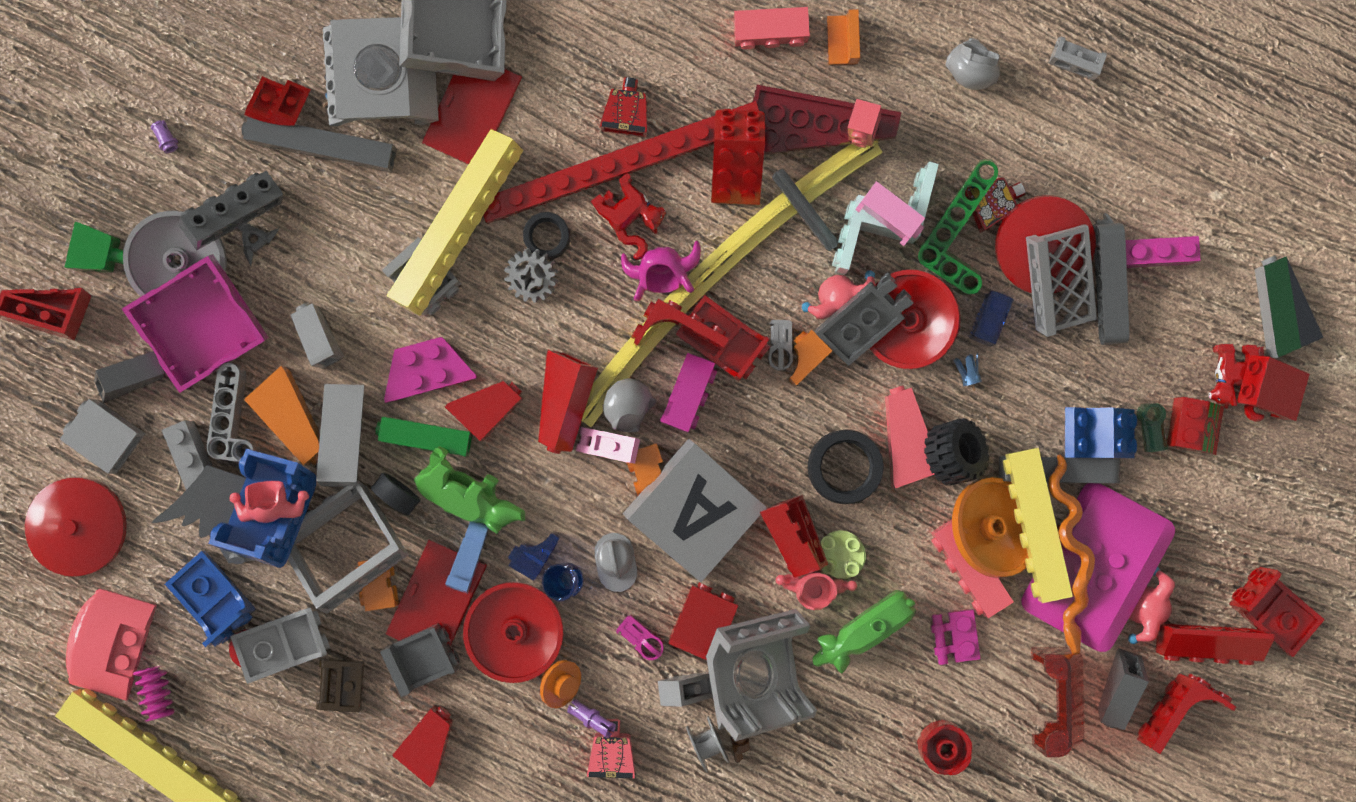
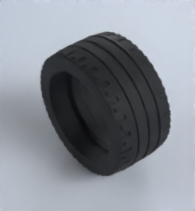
(875, 470)

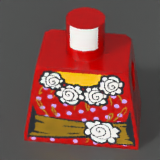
(996, 202)

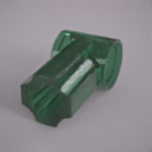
(1153, 431)

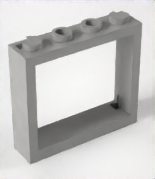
(361, 576)

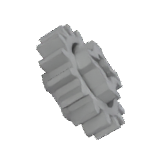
(540, 270)

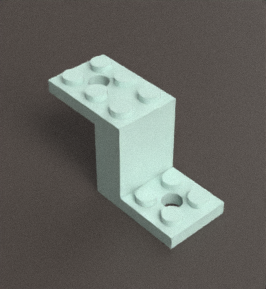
(864, 221)

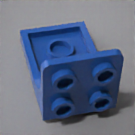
(211, 598)

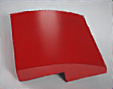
(277, 102)

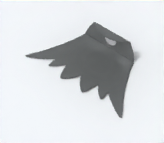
(206, 499)

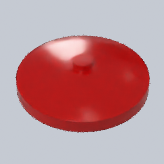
(1039, 217)
(928, 325)
(75, 526)
(513, 632)

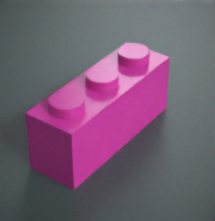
(1162, 252)

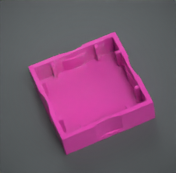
(195, 322)

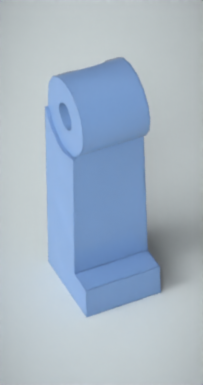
(467, 558)

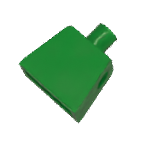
(92, 250)

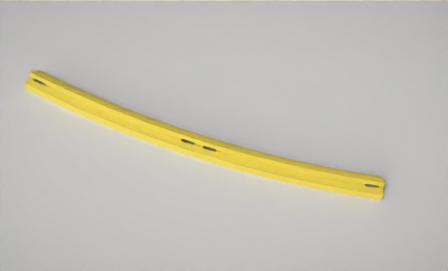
(737, 245)

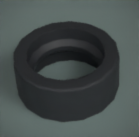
(547, 217)
(395, 494)

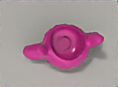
(662, 270)

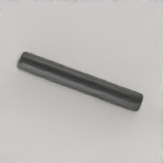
(804, 209)

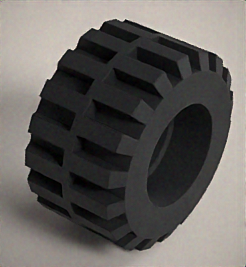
(956, 452)

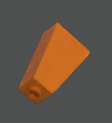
(287, 415)

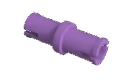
(591, 718)

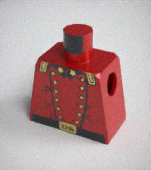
(626, 111)

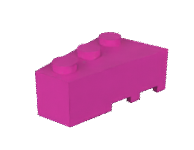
(689, 393)

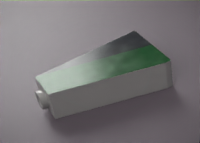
(1284, 309)

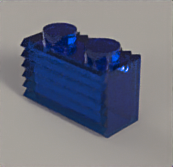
(991, 318)

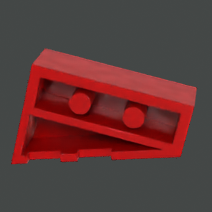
(46, 310)
(795, 536)

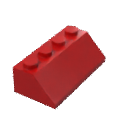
(1213, 642)

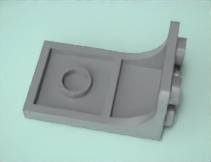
(280, 644)

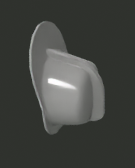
(615, 562)

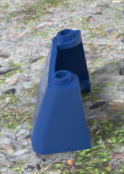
(270, 541)

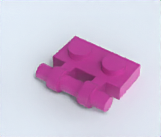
(963, 636)

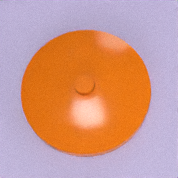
(988, 530)

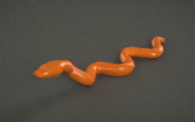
(1079, 589)

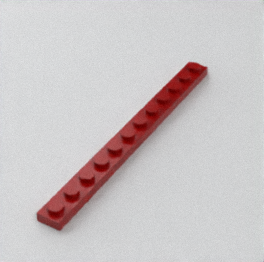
(604, 168)

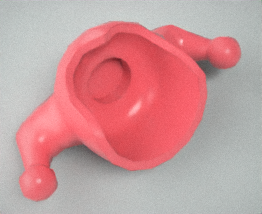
(267, 502)
(815, 588)

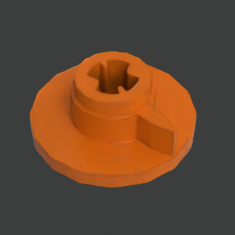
(560, 683)

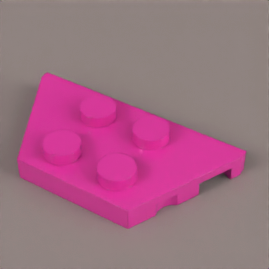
(425, 369)

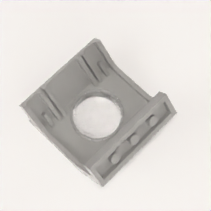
(367, 77)
(756, 675)

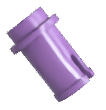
(167, 142)

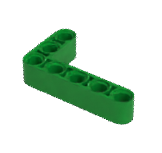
(955, 226)

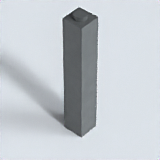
(321, 144)

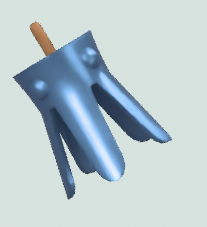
(972, 375)

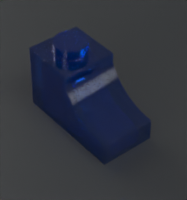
(531, 559)

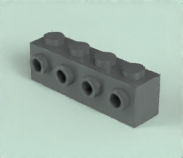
(230, 210)

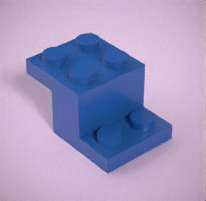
(1100, 432)

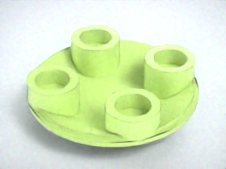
(843, 553)

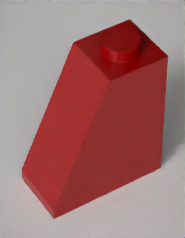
(486, 408)
(426, 745)

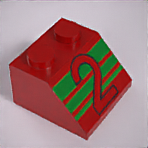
(1195, 425)

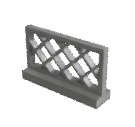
(1042, 284)

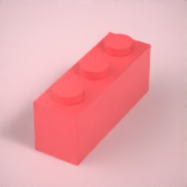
(771, 27)

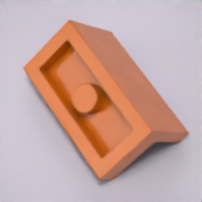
(843, 38)

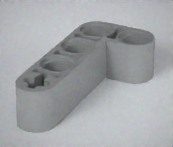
(232, 412)

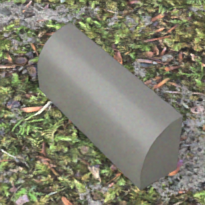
(340, 435)

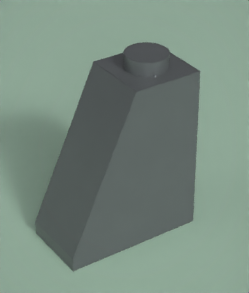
(127, 376)
(1123, 689)

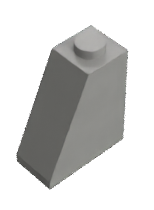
(316, 336)

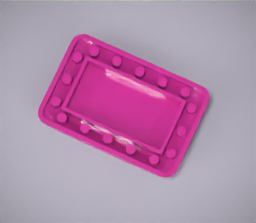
(1127, 551)

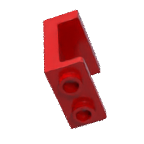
(1273, 387)

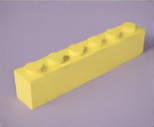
(1038, 525)

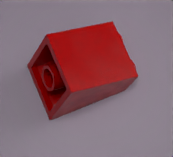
(700, 618)

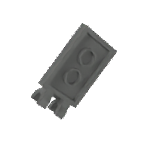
(864, 319)

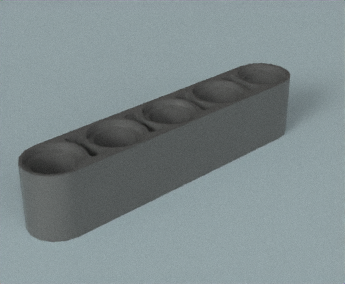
(1111, 284)
(1078, 469)

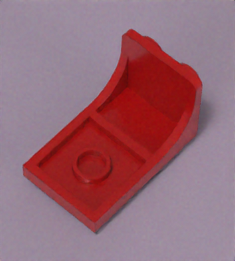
(738, 156)
(672, 313)
(741, 347)
(1276, 610)
(1179, 698)

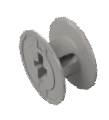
(707, 744)

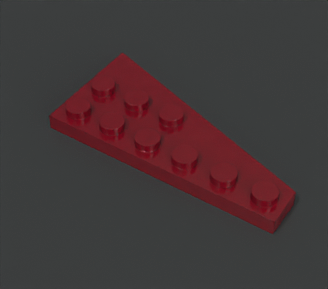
(810, 122)

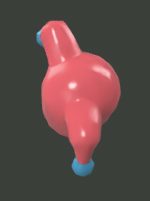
(835, 293)
(1153, 608)

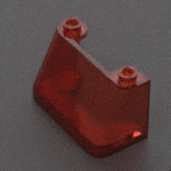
(1067, 732)

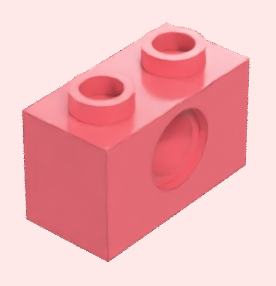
(864, 123)

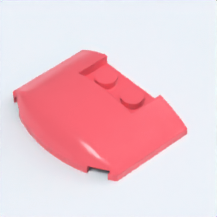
(108, 642)

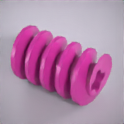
(154, 693)

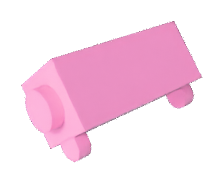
(892, 212)

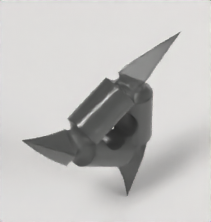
(263, 238)

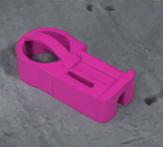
(637, 634)

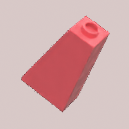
(905, 438)

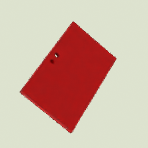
(473, 111)
(429, 599)

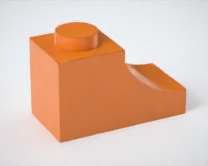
(809, 352)

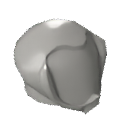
(973, 65)
(627, 404)

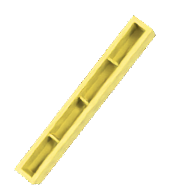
(455, 222)
(139, 750)

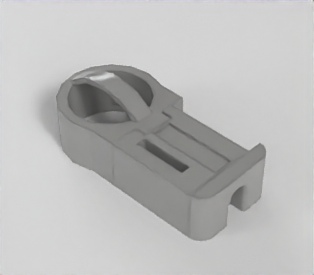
(782, 340)

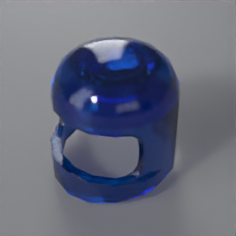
(562, 581)

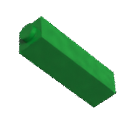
(423, 436)

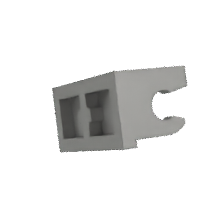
(1077, 59)

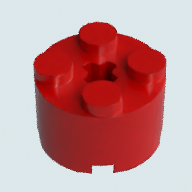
(959, 744)

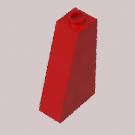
(564, 400)

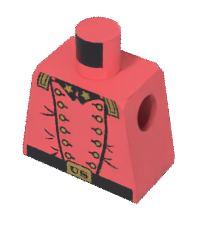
(612, 755)

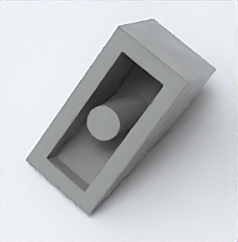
(685, 689)

